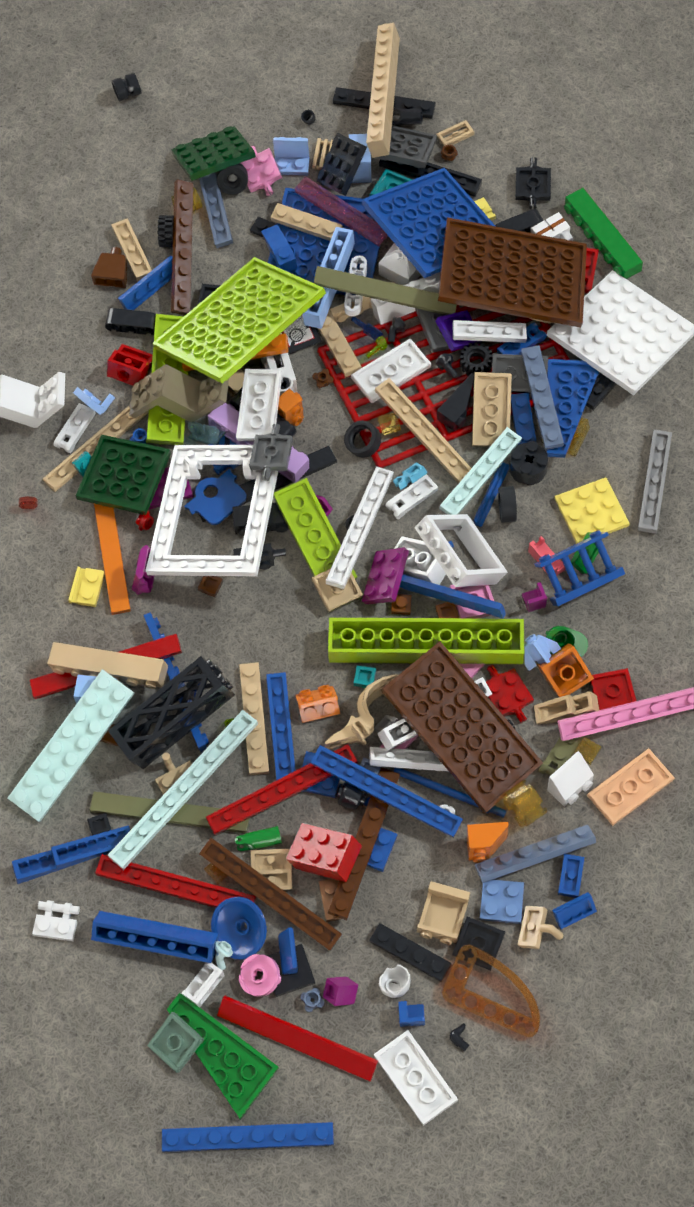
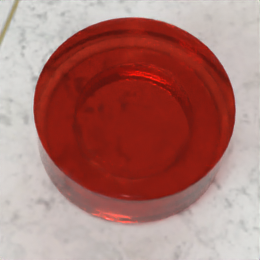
(28, 502)

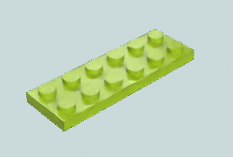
(309, 526)

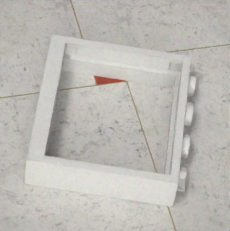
(491, 568)

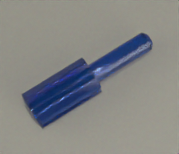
(368, 329)

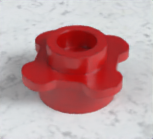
(144, 521)

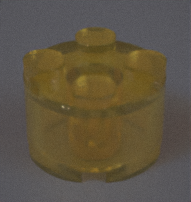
(524, 803)

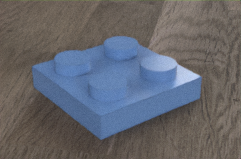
(502, 901)

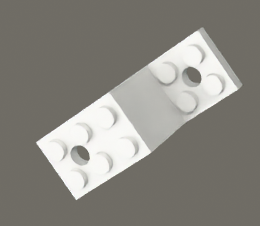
(30, 403)

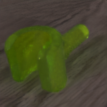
(381, 345)

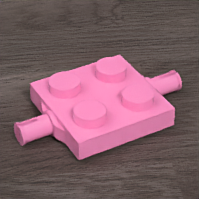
(262, 171)

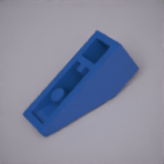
(279, 248)

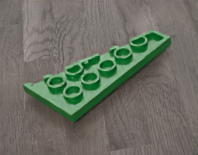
(231, 1062)

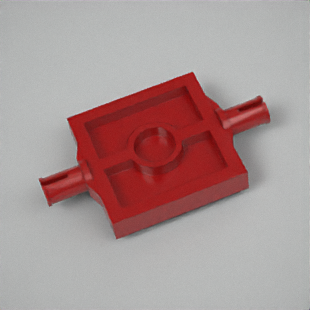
(508, 693)

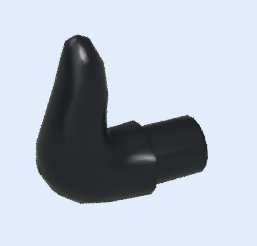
(456, 1039)

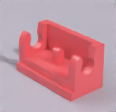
(540, 549)

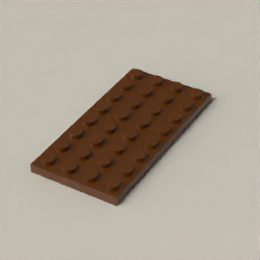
(461, 726)

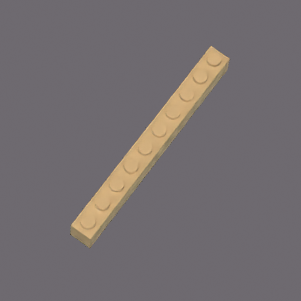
(383, 90)

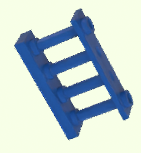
(594, 579)

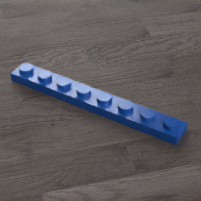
(154, 625)
(386, 791)
(247, 1137)

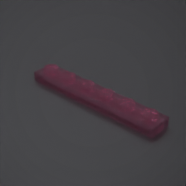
(341, 210)

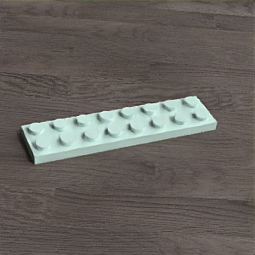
(71, 745)

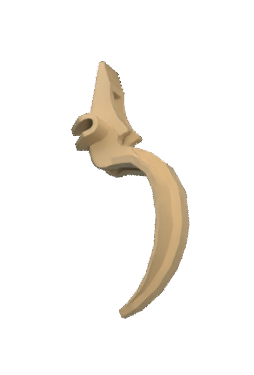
(360, 728)

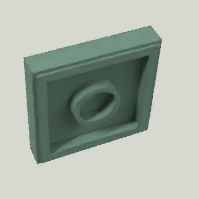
(175, 1042)

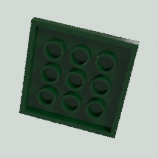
(213, 153)
(123, 474)

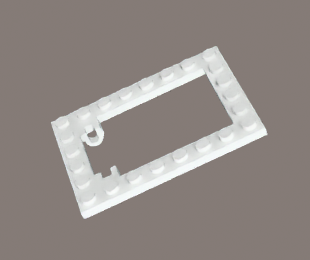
(184, 466)

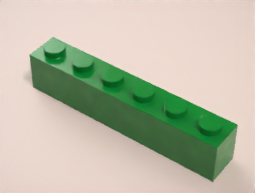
(603, 234)

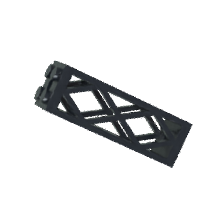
(198, 671)

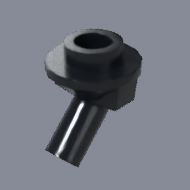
(397, 325)
(444, 362)

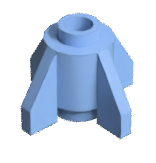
(538, 649)

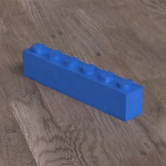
(154, 936)

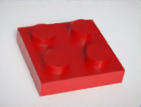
(613, 688)

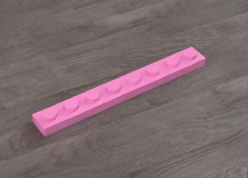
(626, 714)

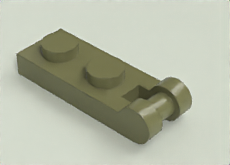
(560, 754)

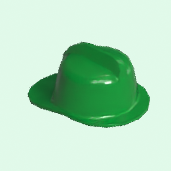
(566, 635)

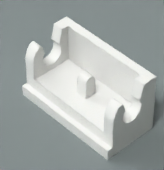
(203, 984)

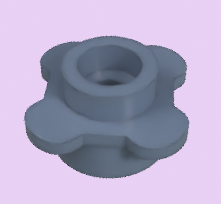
(306, 997)

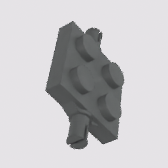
(271, 452)

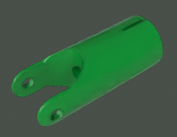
(259, 839)

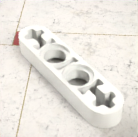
(355, 298)

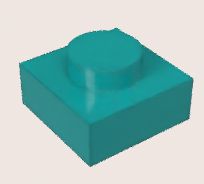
(82, 463)
(364, 676)

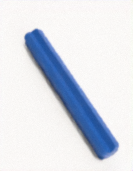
(490, 495)

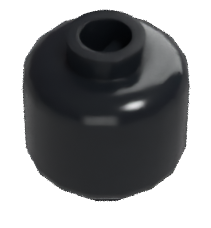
(349, 796)

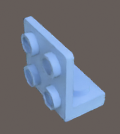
(292, 155)

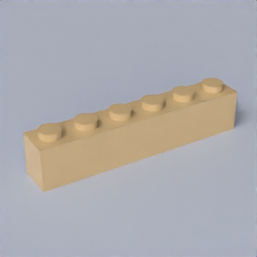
(122, 666)

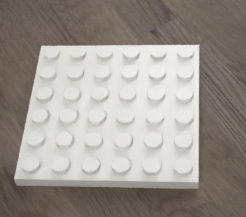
(624, 333)

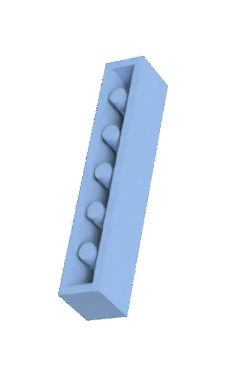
(336, 259)

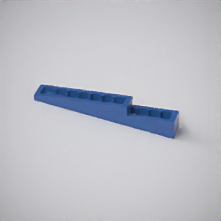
(67, 854)

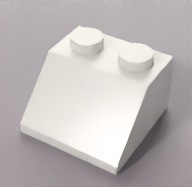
(570, 780)

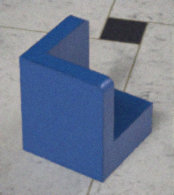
(411, 1014)

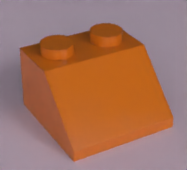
(565, 671)
(485, 839)

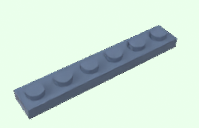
(216, 210)
(542, 397)
(535, 853)

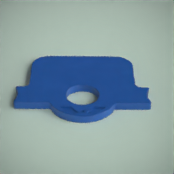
(217, 508)

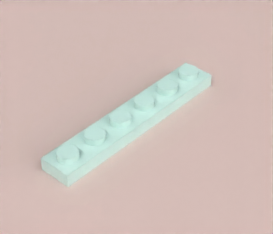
(480, 472)

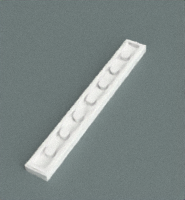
(359, 528)

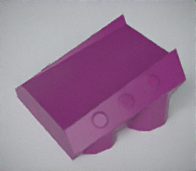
(142, 582)

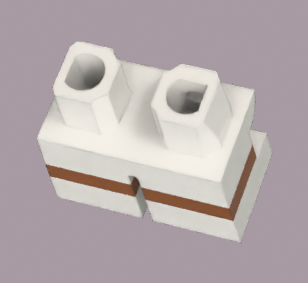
(553, 227)

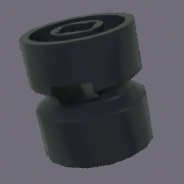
(126, 87)

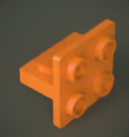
(317, 703)

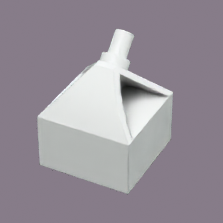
(397, 267)

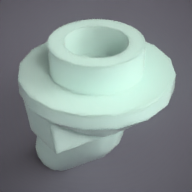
(223, 950)

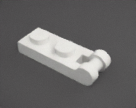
(74, 427)
(412, 496)

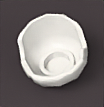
(399, 975)

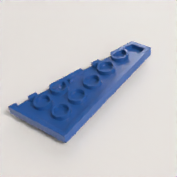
(570, 389)

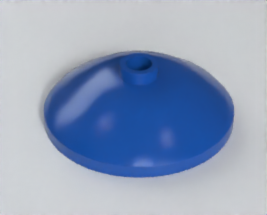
(229, 923)

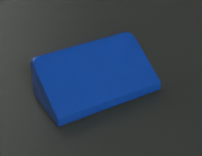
(288, 951)

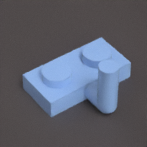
(93, 402)

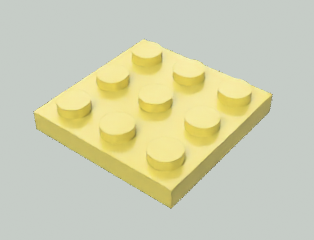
(591, 509)

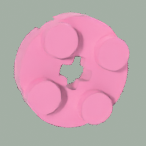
(270, 979)

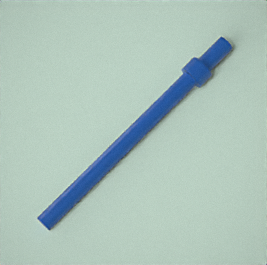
(445, 790)

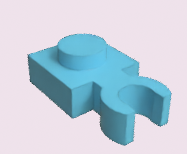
(409, 475)

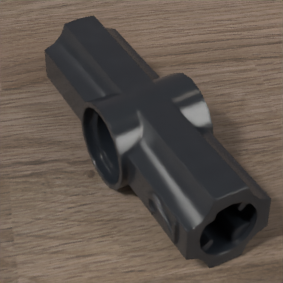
(408, 117)

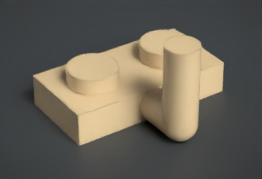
(167, 780)
(534, 926)

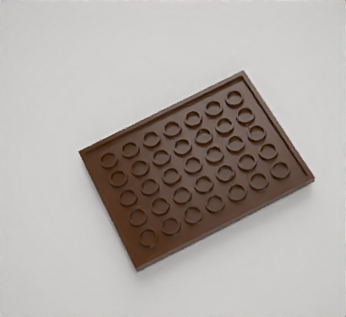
(513, 272)

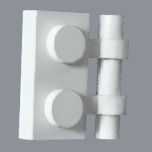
(56, 927)

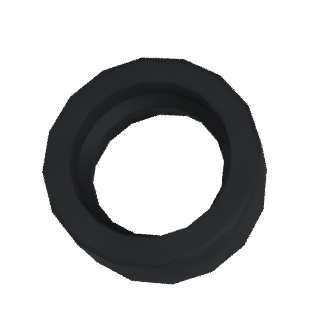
(353, 430)
(507, 504)

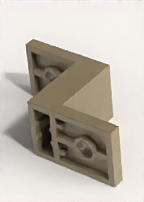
(177, 394)

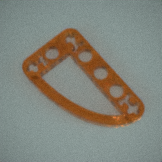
(482, 1002)

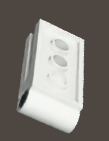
(288, 376)

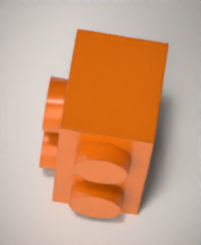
(291, 407)

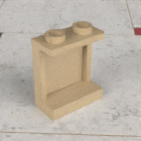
(443, 913)

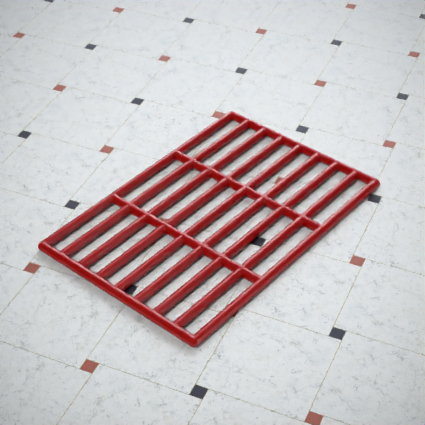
(417, 381)

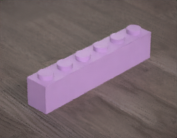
(226, 420)

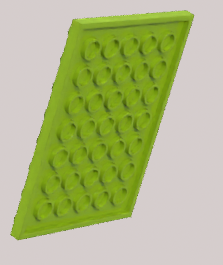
(238, 319)

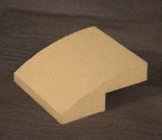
(273, 866)

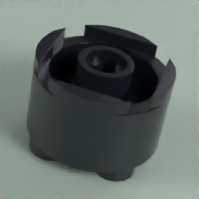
(528, 463)

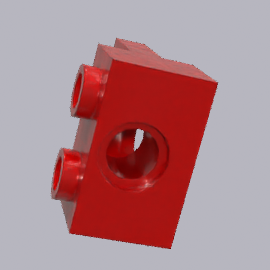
(129, 364)

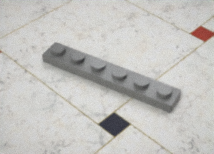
(655, 481)

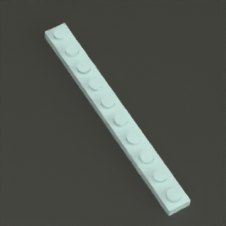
(182, 789)

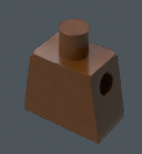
(111, 269)

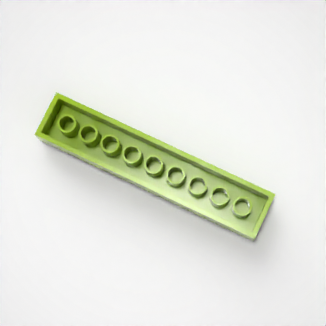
(409, 638)

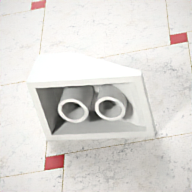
(420, 561)

